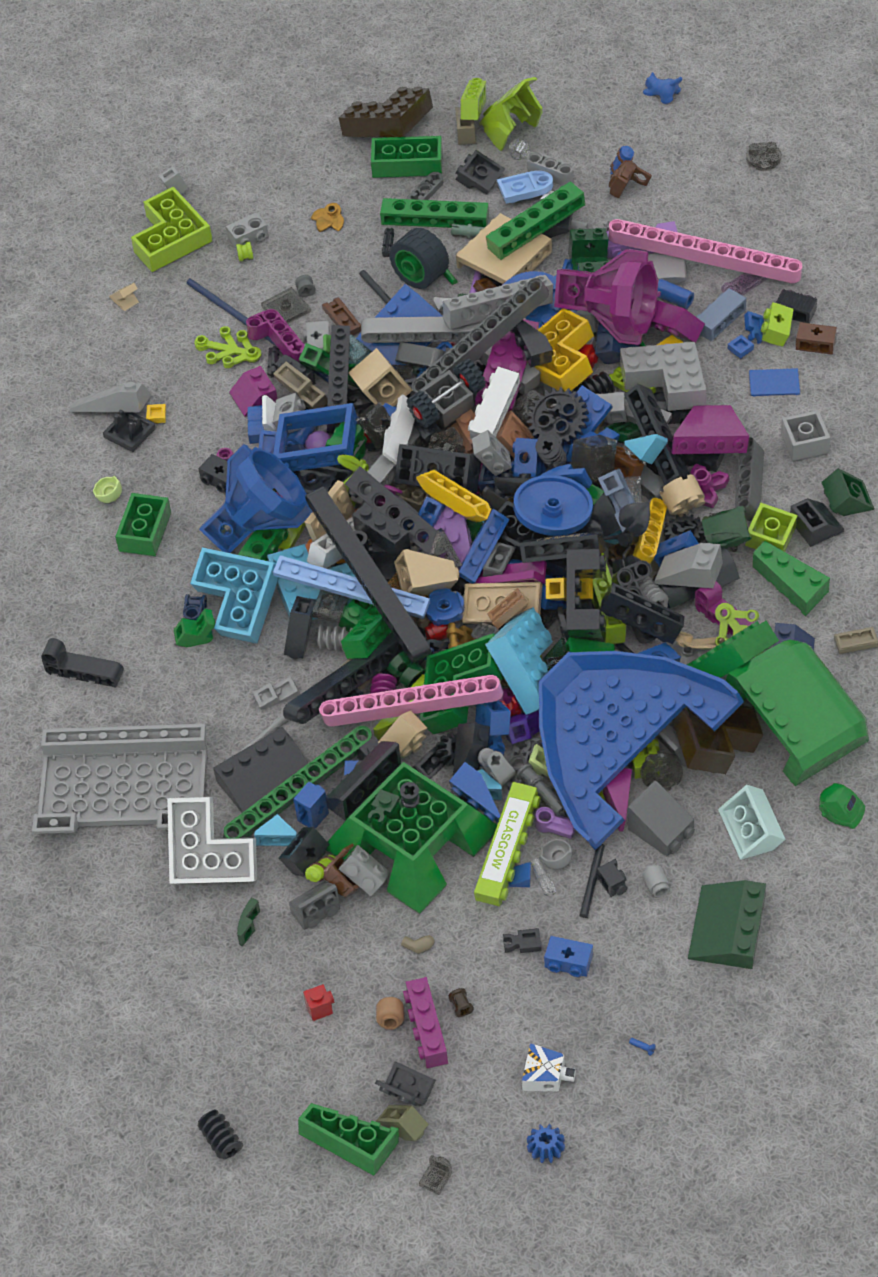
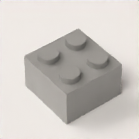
(805, 435)

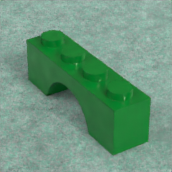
(320, 360)

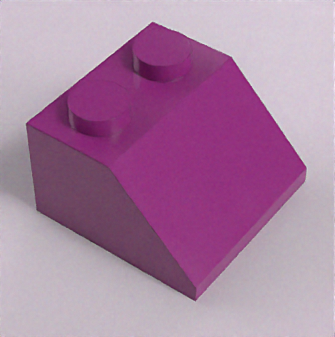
(251, 388)

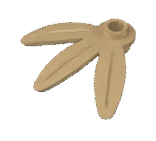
(686, 640)

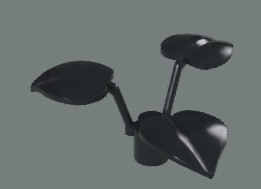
(635, 519)

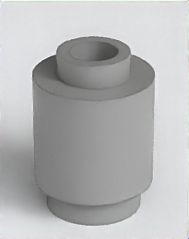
(656, 880)

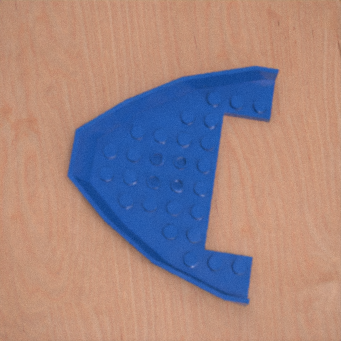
(604, 712)

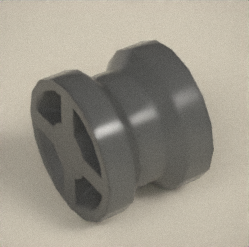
(305, 286)

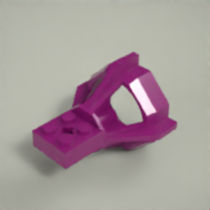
(610, 292)

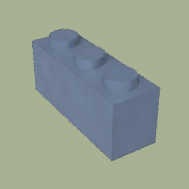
(721, 313)

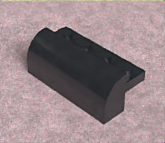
(681, 594)

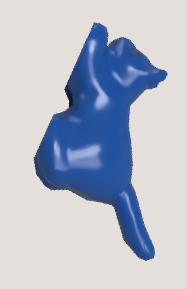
(662, 87)

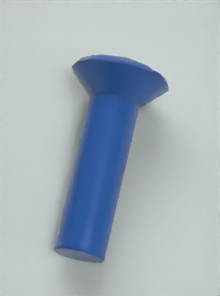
(649, 1048)

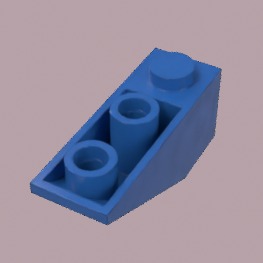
(471, 785)

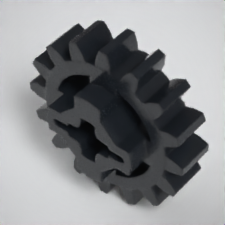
(683, 524)

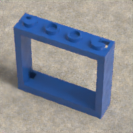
(319, 456)

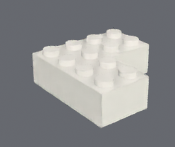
(195, 852)

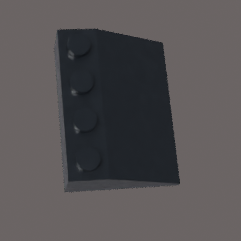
(260, 769)

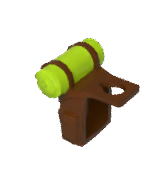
(329, 870)

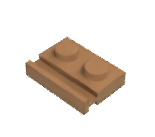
(507, 608)

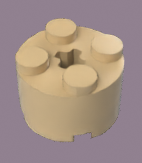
(682, 495)

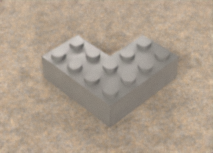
(669, 366)

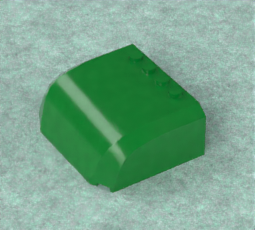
(801, 707)

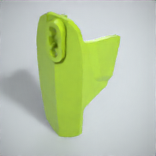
(519, 101)

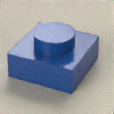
(740, 346)

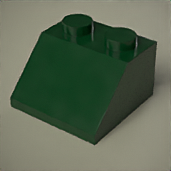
(846, 493)

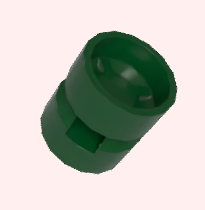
(407, 675)

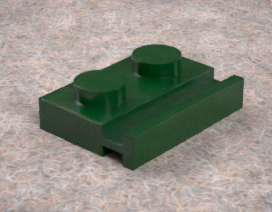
(626, 430)

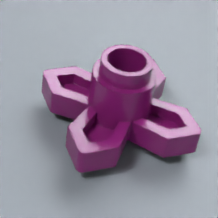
(709, 483)

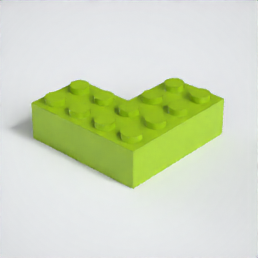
(174, 232)

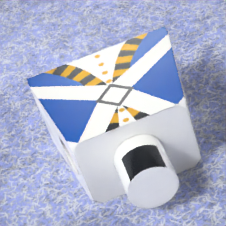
(545, 1070)

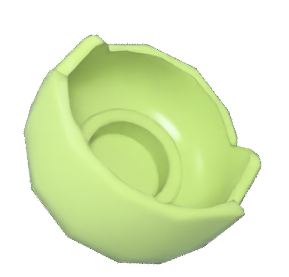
(107, 489)

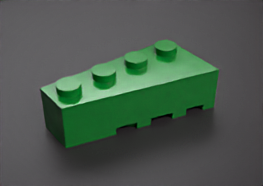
(790, 576)
(352, 1139)

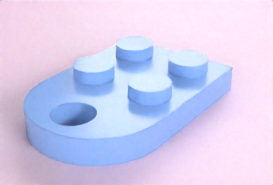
(525, 186)

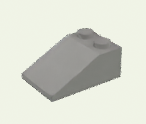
(691, 566)

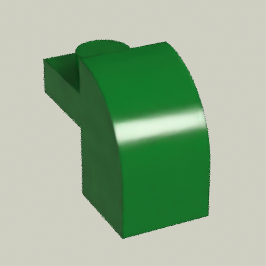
(195, 632)

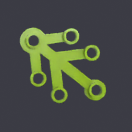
(249, 354)
(730, 619)

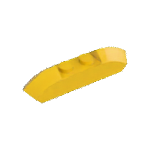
(454, 496)

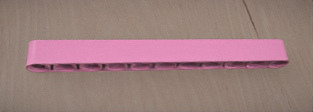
(705, 251)

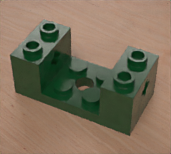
(588, 249)

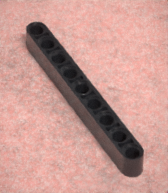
(343, 681)

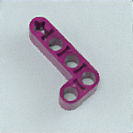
(272, 324)
(707, 601)

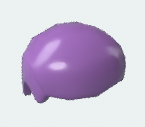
(317, 439)

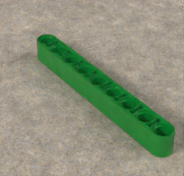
(303, 777)

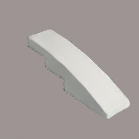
(399, 430)

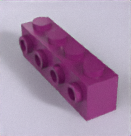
(426, 1023)

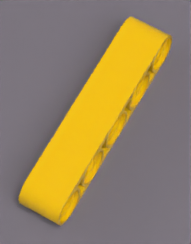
(648, 542)

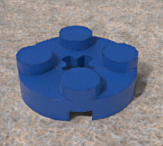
(450, 614)

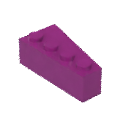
(676, 321)

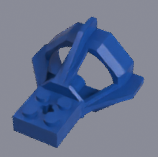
(252, 502)

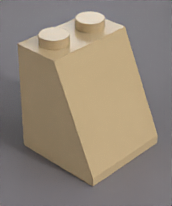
(379, 379)
(424, 573)

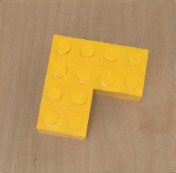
(566, 335)

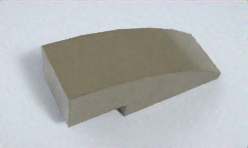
(298, 383)

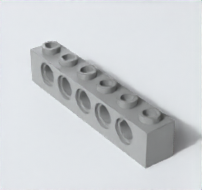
(479, 305)

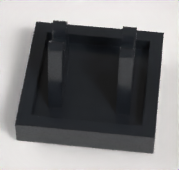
(129, 430)

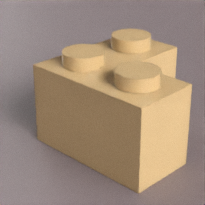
(407, 732)

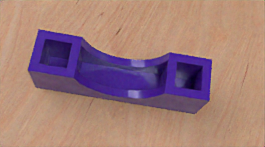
(523, 727)

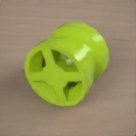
(244, 251)

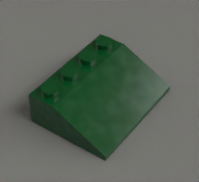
(728, 923)

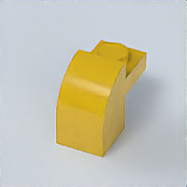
(557, 589)

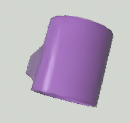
(557, 824)

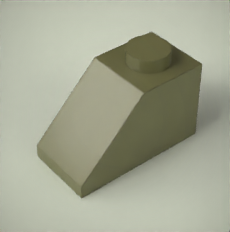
(406, 1118)

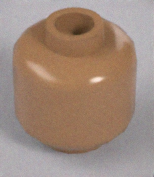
(390, 1013)

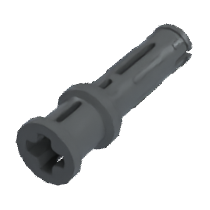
(532, 779)

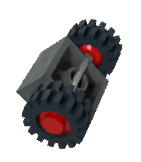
(447, 395)

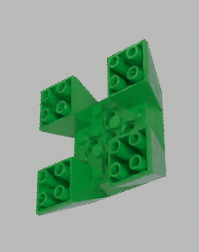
(415, 835)

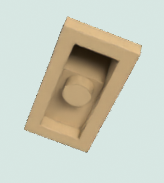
(125, 297)

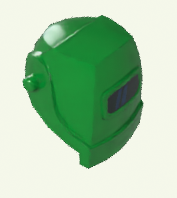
(841, 806)

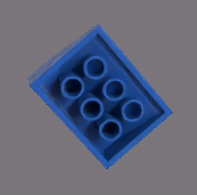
(403, 304)

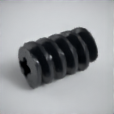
(598, 383)
(550, 450)
(219, 1134)

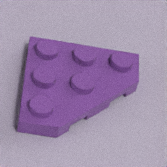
(456, 531)

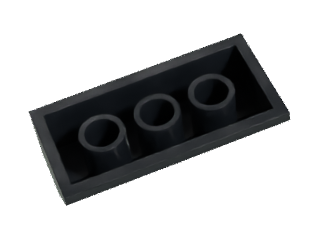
(364, 779)

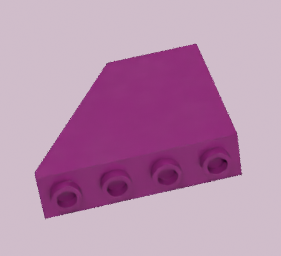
(709, 431)

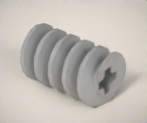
(653, 592)
(330, 638)

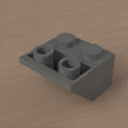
(315, 905)

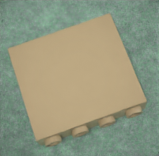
(522, 260)

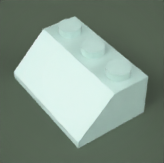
(751, 822)

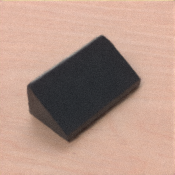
(429, 763)

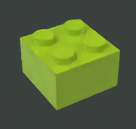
(771, 526)

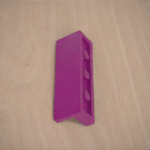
(518, 573)

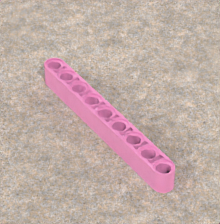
(420, 703)

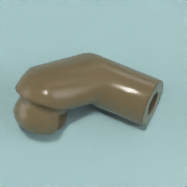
(419, 945)

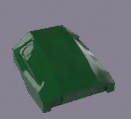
(727, 527)

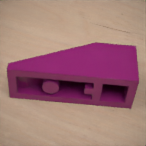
(617, 794)

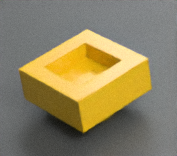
(156, 413)

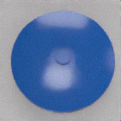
(553, 505)

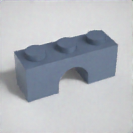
(617, 490)

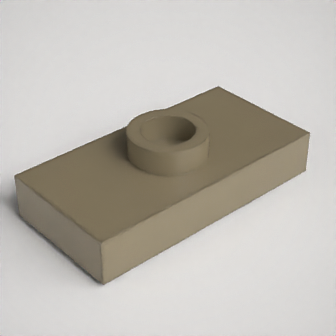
(856, 640)

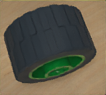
(419, 258)

